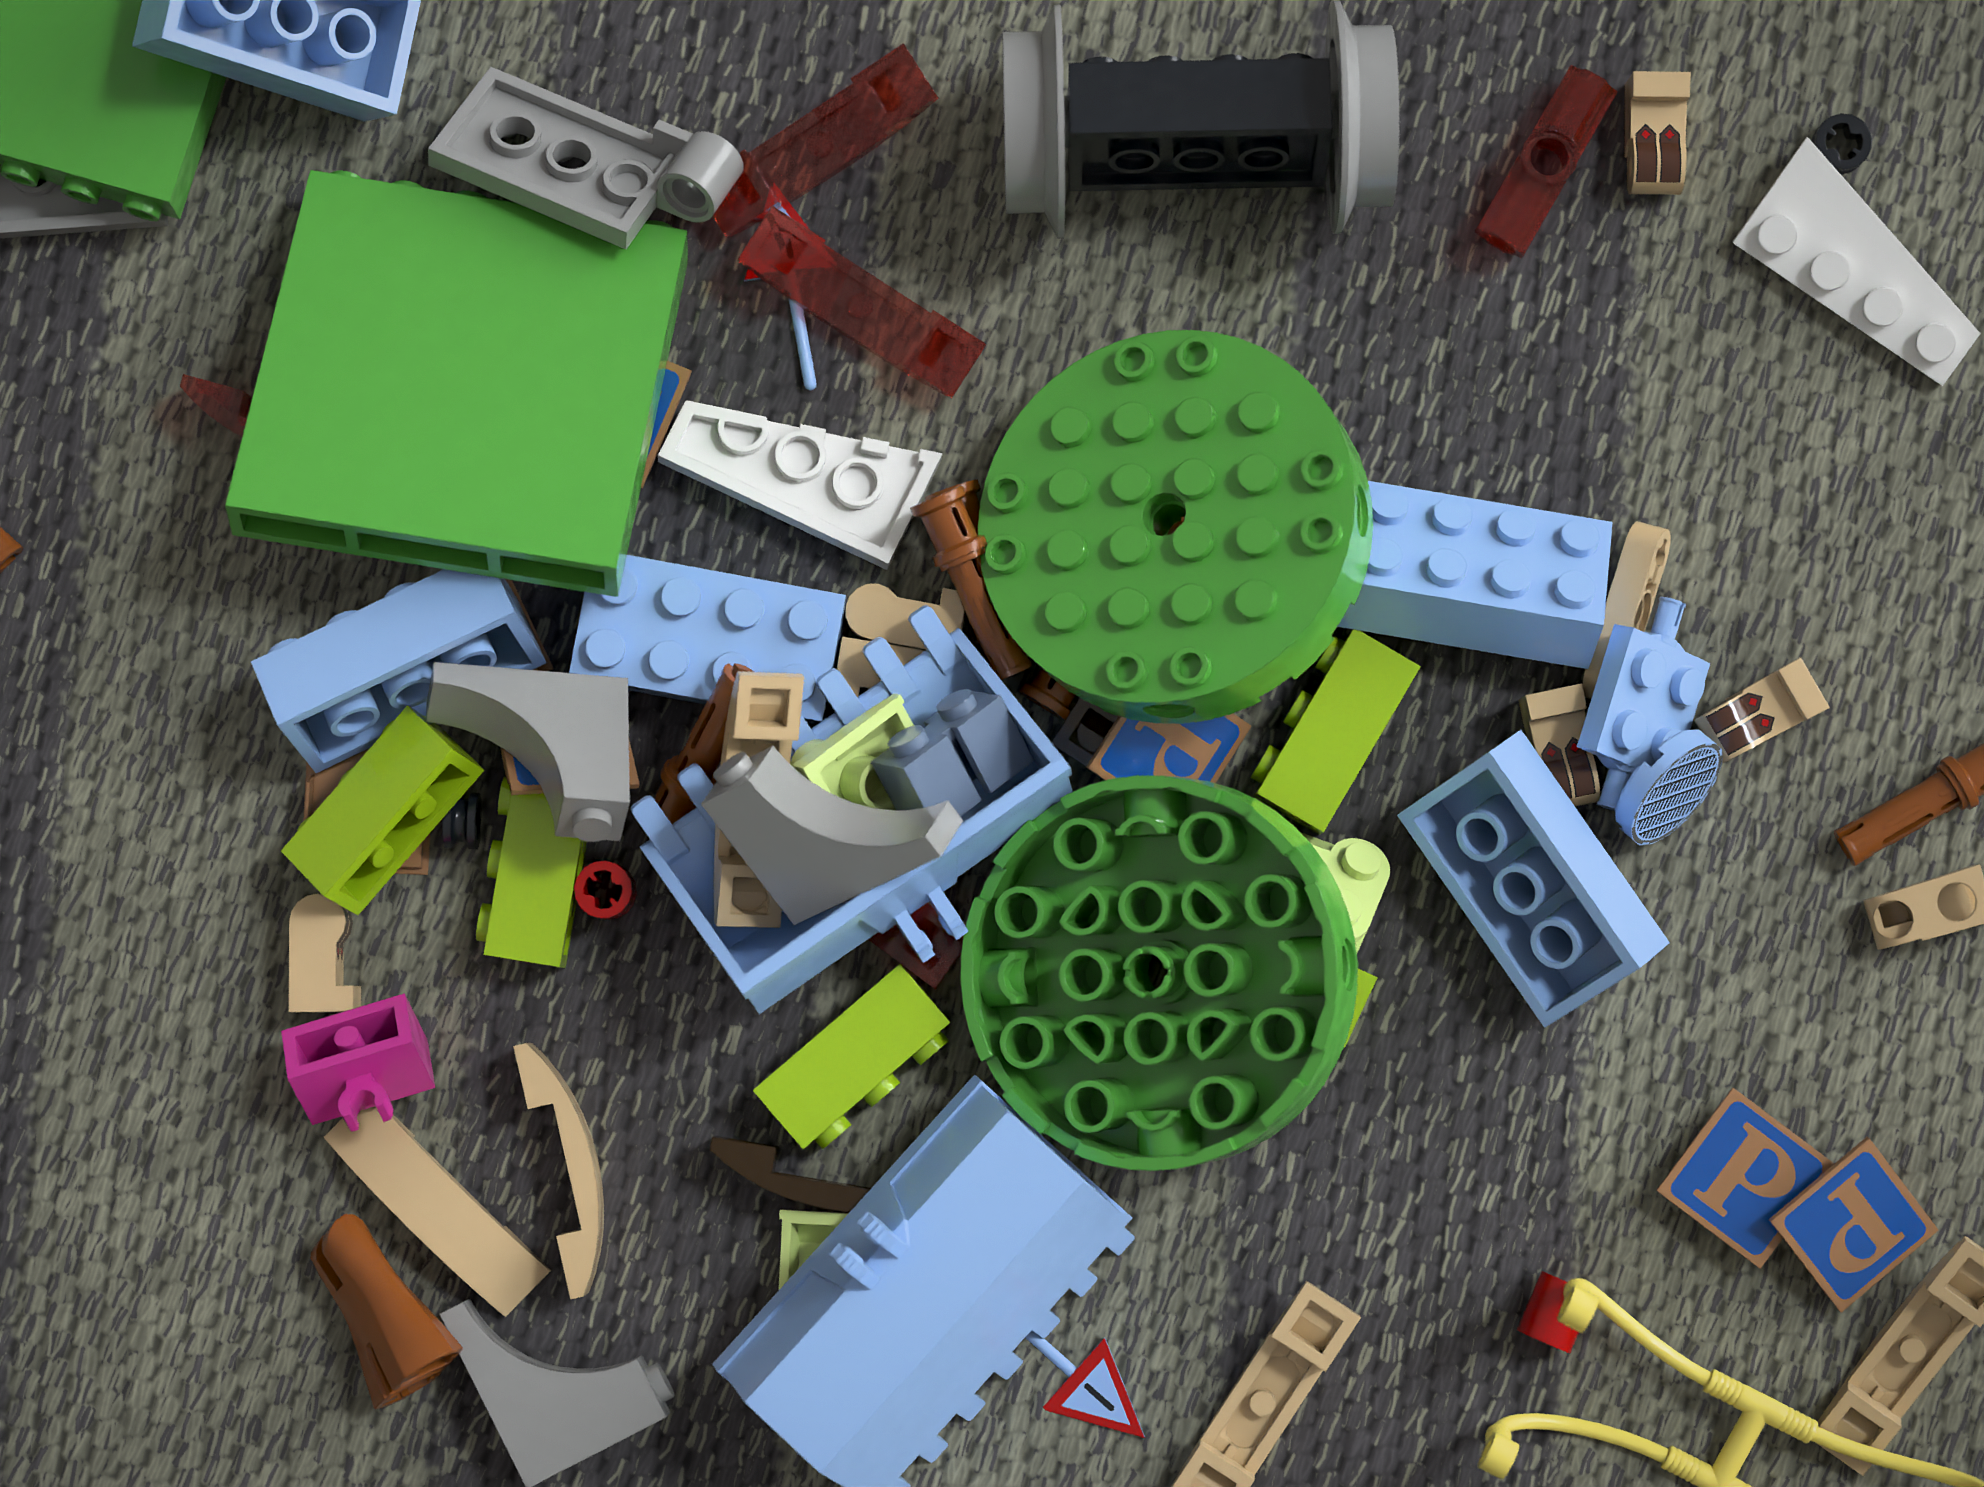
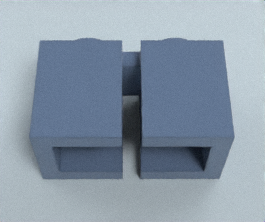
(961, 742)

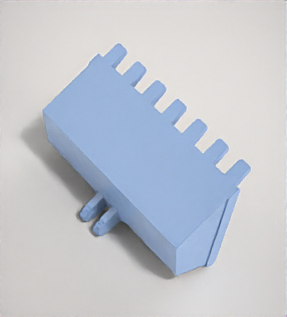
(776, 961)
(924, 1293)

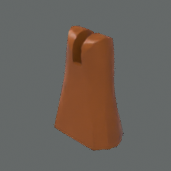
(392, 1329)

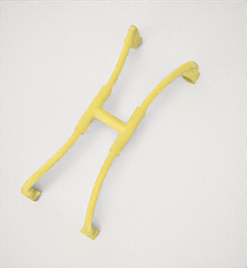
(1757, 1409)

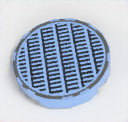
(1670, 791)

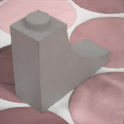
(558, 726)
(812, 844)
(553, 1412)

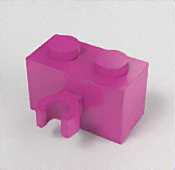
(358, 1061)

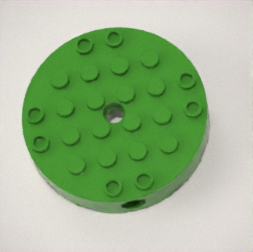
(1116, 459)
(1250, 992)

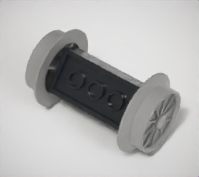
(1202, 121)

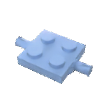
(1641, 697)

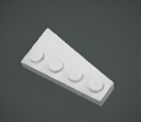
(1846, 258)
(805, 476)

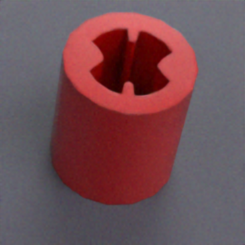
(592, 904)
(1542, 1312)

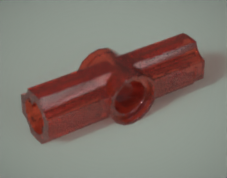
(1566, 130)

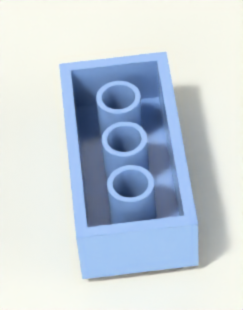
(314, 51)
(1484, 576)
(685, 623)
(366, 665)
(1533, 879)

